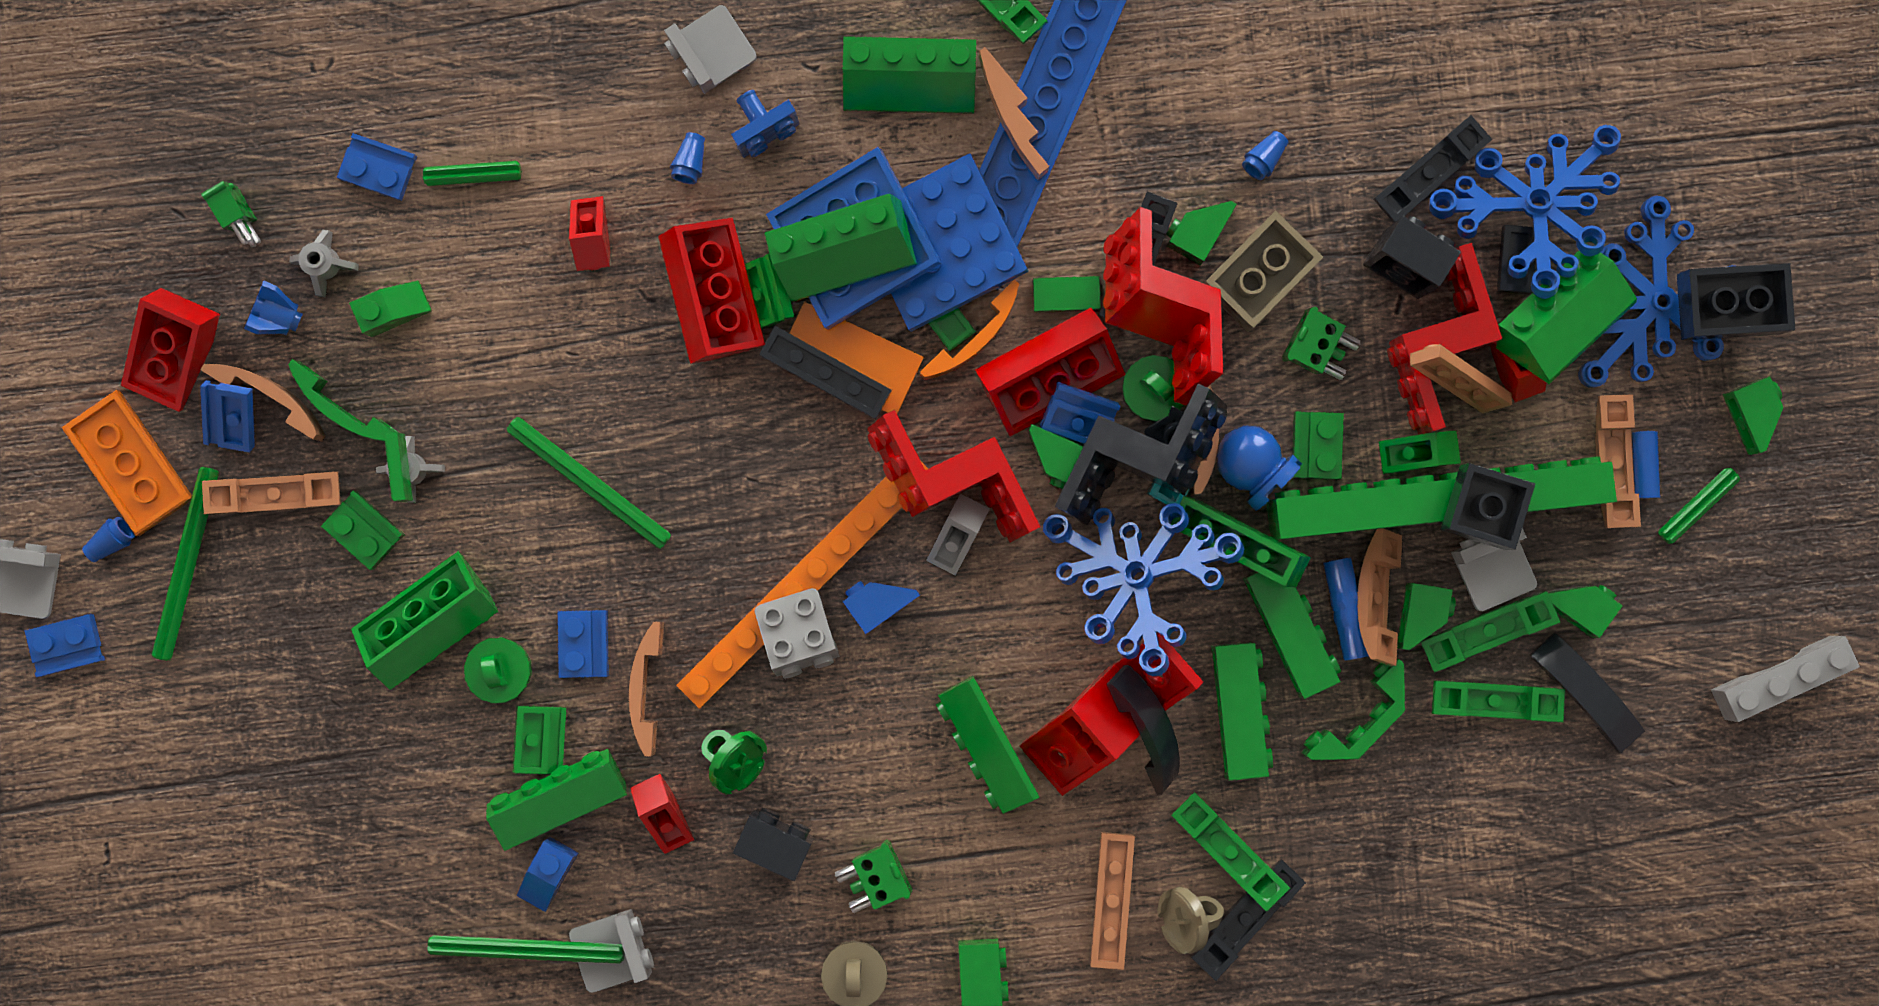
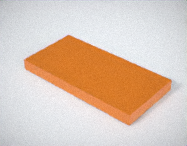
(862, 351)
(127, 463)

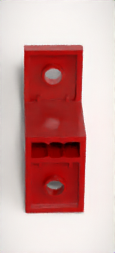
(1163, 306)
(1459, 335)
(927, 488)
(1093, 730)

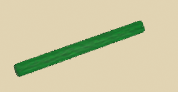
(588, 482)
(183, 570)
(526, 949)

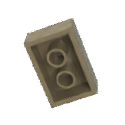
(1263, 271)

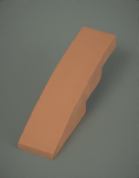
(1008, 102)

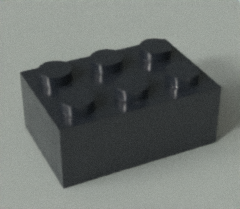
(1412, 257)
(1736, 301)

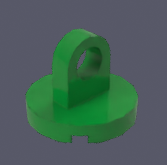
(1149, 388)
(497, 670)
(736, 761)

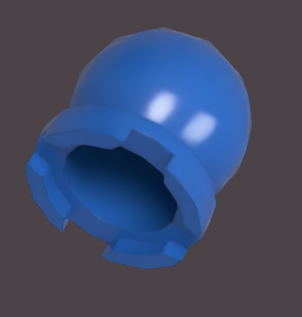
(1253, 462)

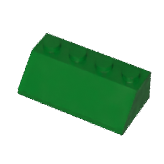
(909, 75)
(841, 247)
(1558, 329)
(423, 621)
(987, 745)

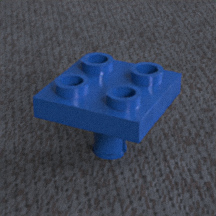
(763, 125)

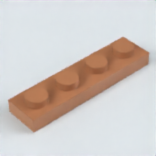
(1460, 378)
(1112, 900)

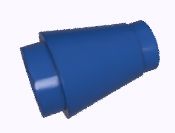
(1264, 156)
(689, 159)
(110, 538)

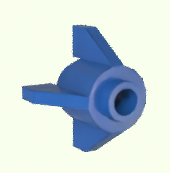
(273, 312)

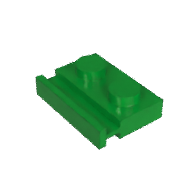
(768, 292)
(1318, 444)
(362, 530)
(538, 739)

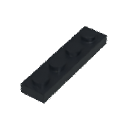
(825, 372)

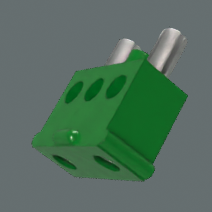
(232, 211)
(1305, 343)
(887, 868)

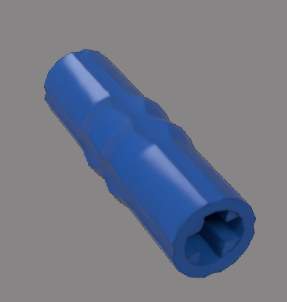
(1344, 603)

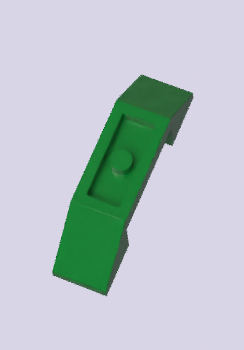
(1390, 683)

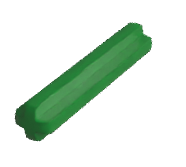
(472, 173)
(1699, 505)

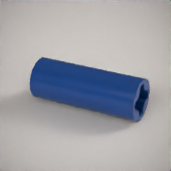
(1646, 464)

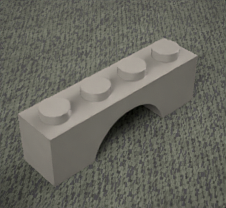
(1774, 685)

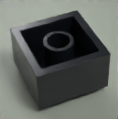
(1488, 506)
(774, 843)

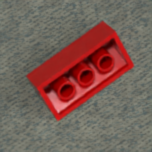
(711, 289)
(1027, 376)

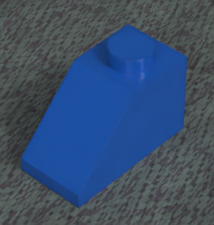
(876, 602)
(546, 873)

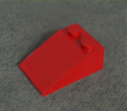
(168, 347)

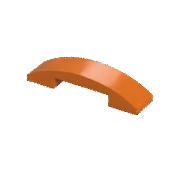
(944, 363)

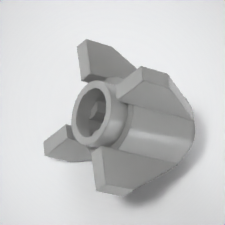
(326, 267)
(417, 466)

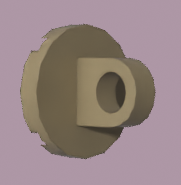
(1185, 919)
(854, 974)

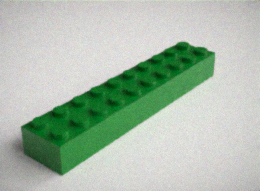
(1427, 500)

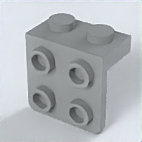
(710, 48)
(1493, 573)
(27, 579)
(796, 633)
(615, 929)

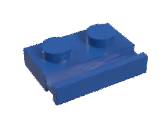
(377, 167)
(1075, 411)
(227, 416)
(583, 643)
(64, 645)

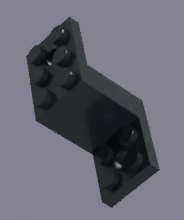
(1166, 465)

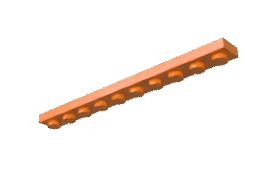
(809, 573)

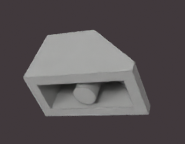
(957, 534)

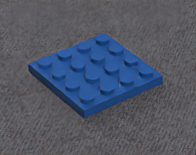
(857, 182)
(967, 238)

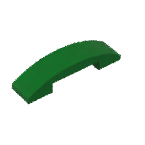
(1016, 17)
(311, 386)
(1490, 630)
(1498, 701)
(1231, 852)

